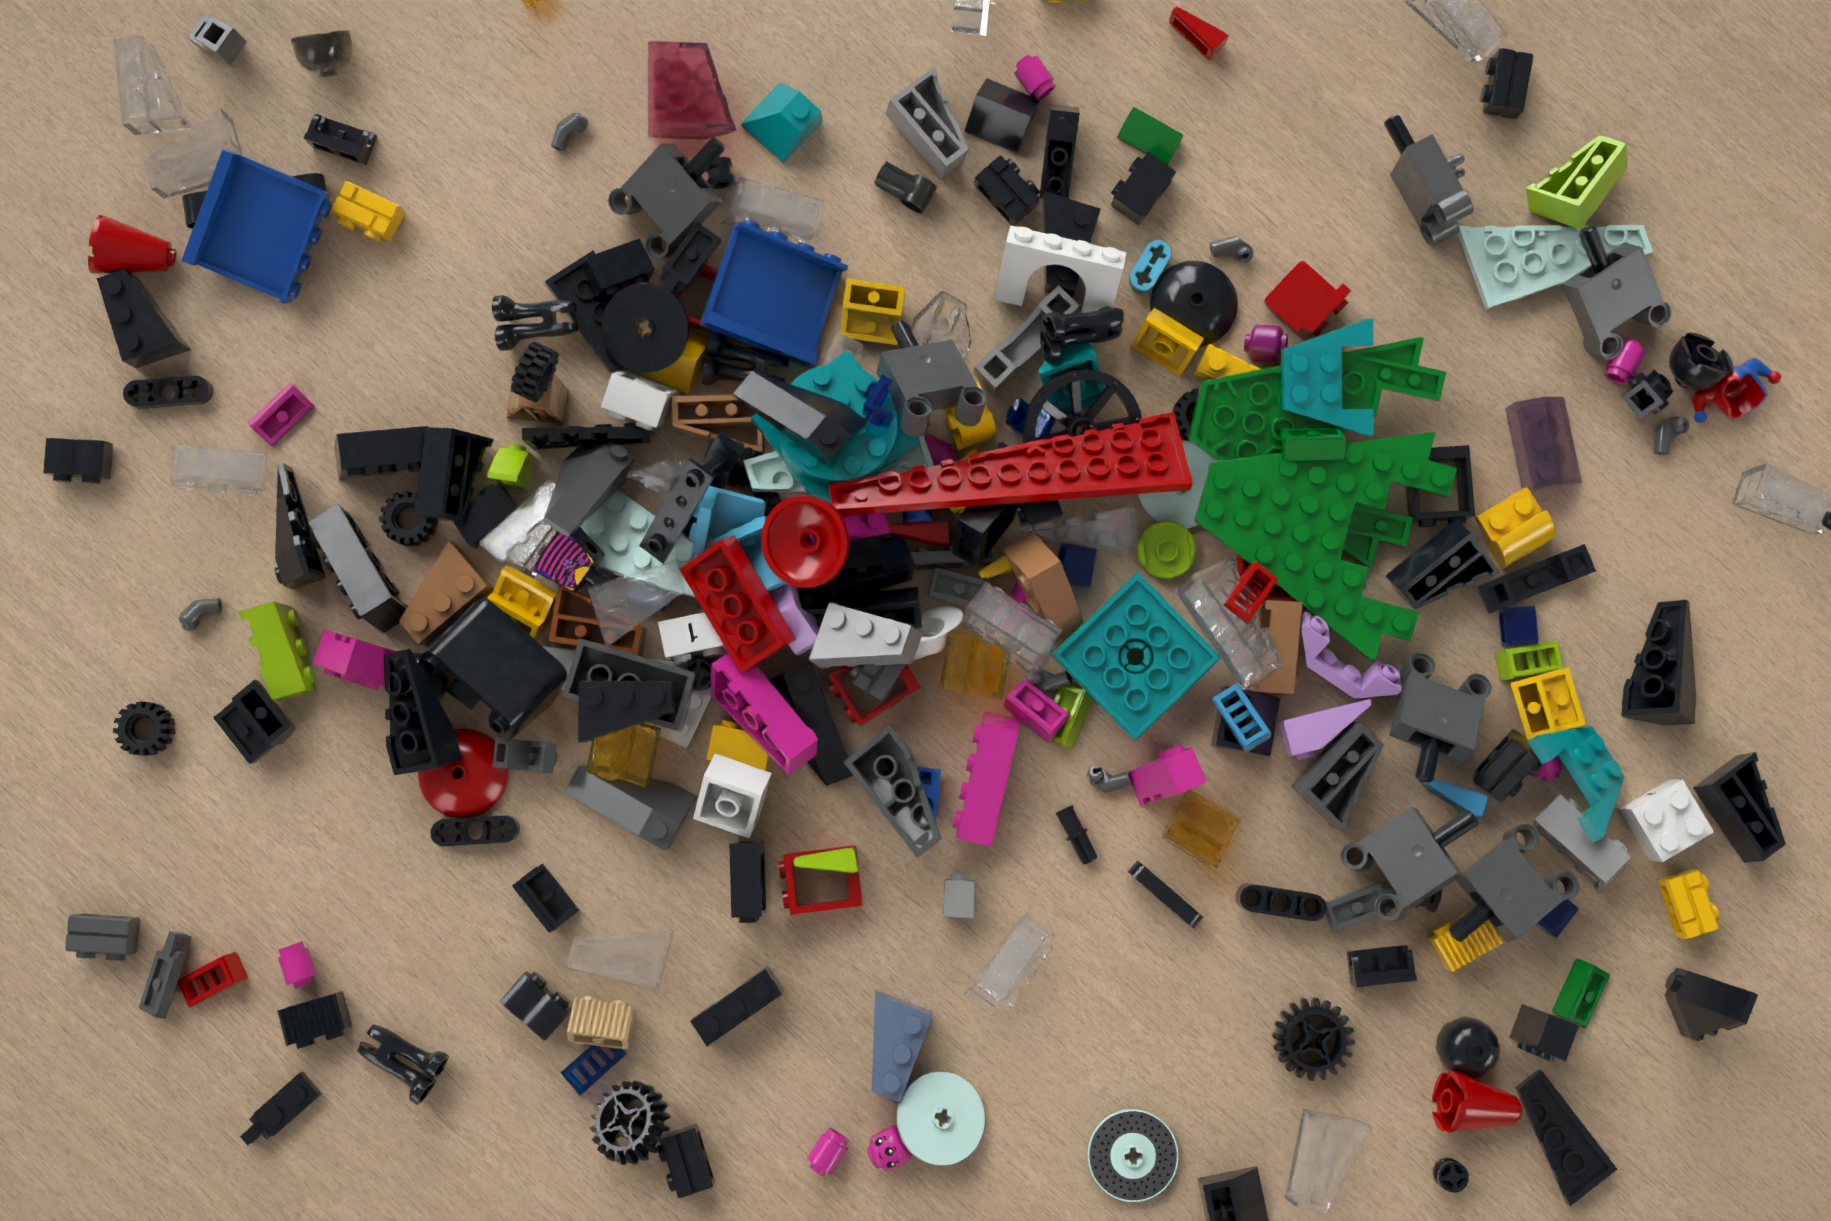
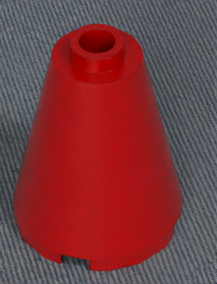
(125, 247)
(1472, 1104)

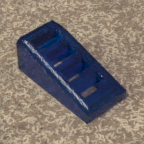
(591, 1080)

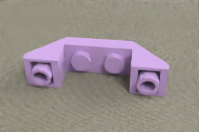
(799, 621)
(1374, 682)

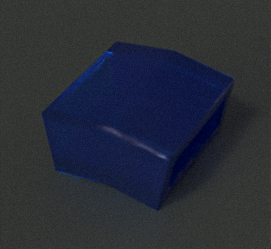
(1077, 564)
(1518, 626)
(1558, 918)

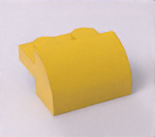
(871, 310)
(1515, 527)
(524, 601)
(1547, 703)

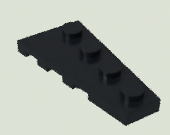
(574, 286)
(582, 436)
(1566, 1143)

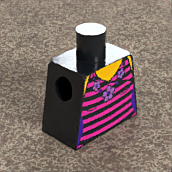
(571, 561)

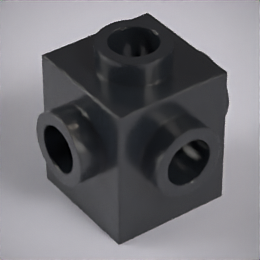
(1648, 393)

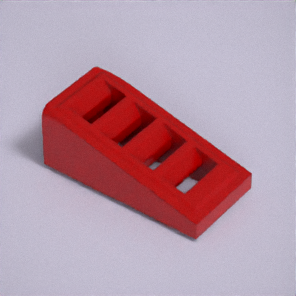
(1200, 34)
(927, 532)
(1262, 578)
(229, 970)

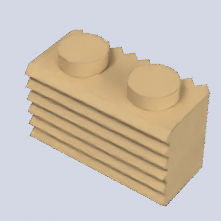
(601, 1022)

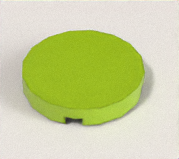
(1166, 549)

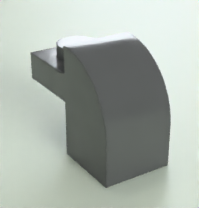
(217, 39)
(525, 755)

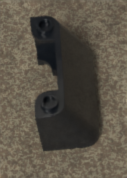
(498, 666)

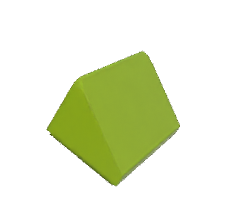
(1077, 704)

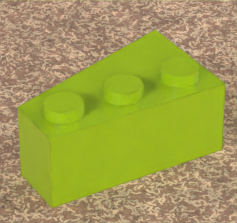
(1581, 184)
(280, 650)

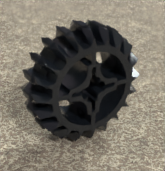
(1328, 1060)
(645, 1122)

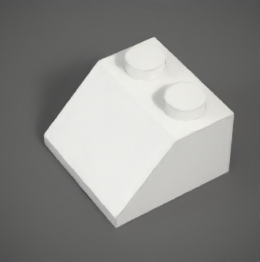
(638, 399)

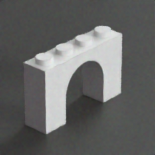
(1030, 250)

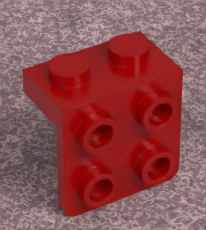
(1306, 300)

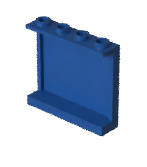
(257, 226)
(772, 293)

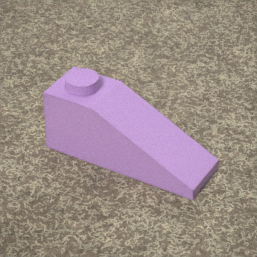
(1315, 730)

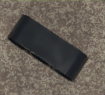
(1294, 907)

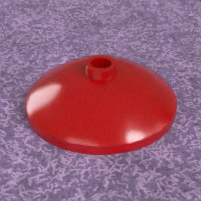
(788, 543)
(479, 786)

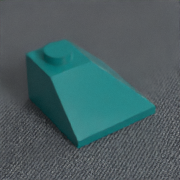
(783, 121)
(1073, 358)

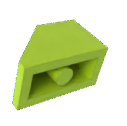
(512, 467)

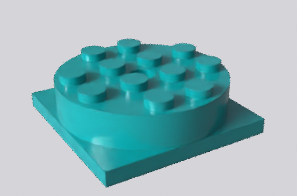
(866, 455)
(1169, 648)

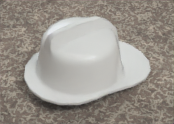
(934, 629)

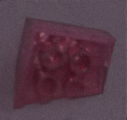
(685, 93)

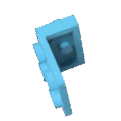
(721, 512)
(750, 540)

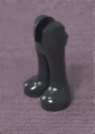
(1078, 328)
(509, 335)
(720, 348)
(385, 1059)

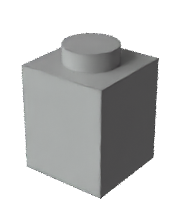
(959, 896)

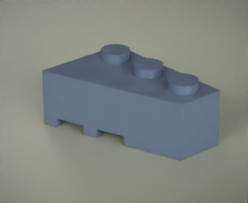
(896, 1044)

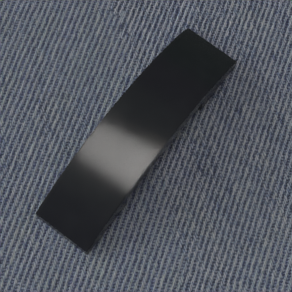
(1536, 578)

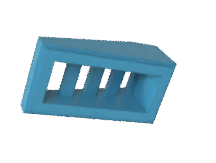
(1257, 722)
(1458, 797)

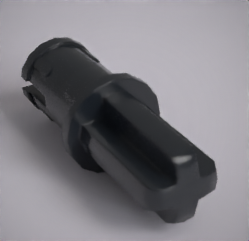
(1077, 835)

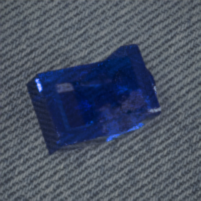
(875, 395)
(1016, 416)

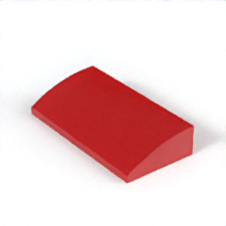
(737, 603)

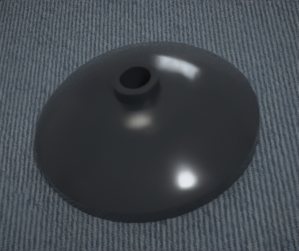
(1219, 299)

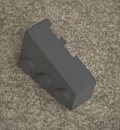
(1339, 773)

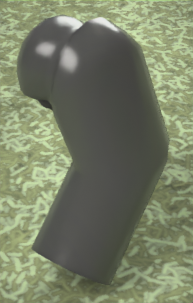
(1234, 247)
(1667, 431)
(191, 614)
(1049, 682)
(1106, 782)

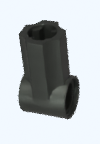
(911, 190)

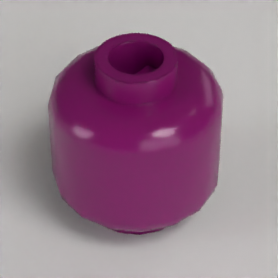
(1265, 343)

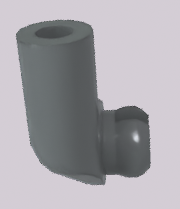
(567, 126)

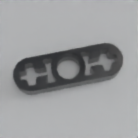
(187, 382)
(453, 840)
(1165, 894)

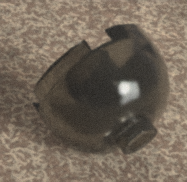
(323, 52)

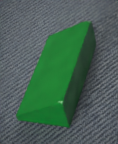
(1150, 135)
(1313, 443)
(1581, 993)

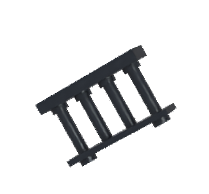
(687, 492)

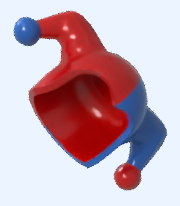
(1738, 392)

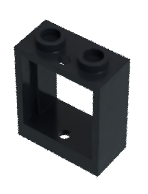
(1461, 457)
(980, 529)
(747, 880)

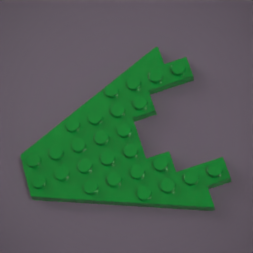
(1244, 419)
(1298, 518)

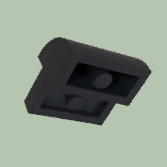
(254, 722)

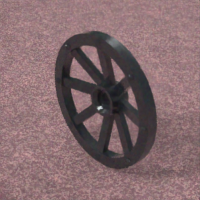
(1074, 377)

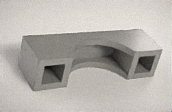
(1023, 344)

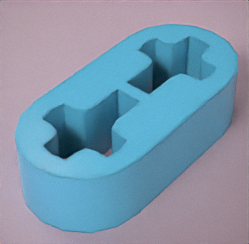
(1155, 270)

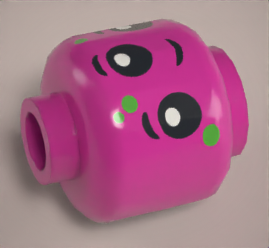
(888, 1150)

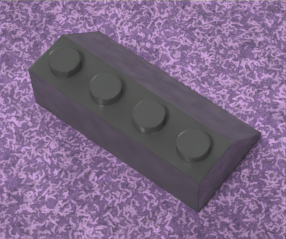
(604, 663)

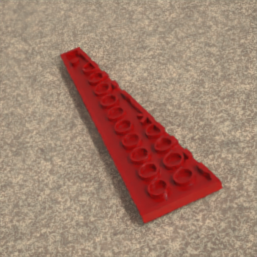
(1095, 464)

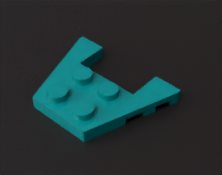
(1314, 378)
(1590, 767)

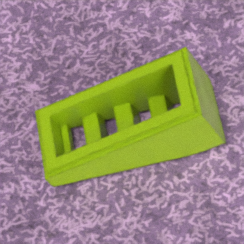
(1510, 664)
(837, 860)

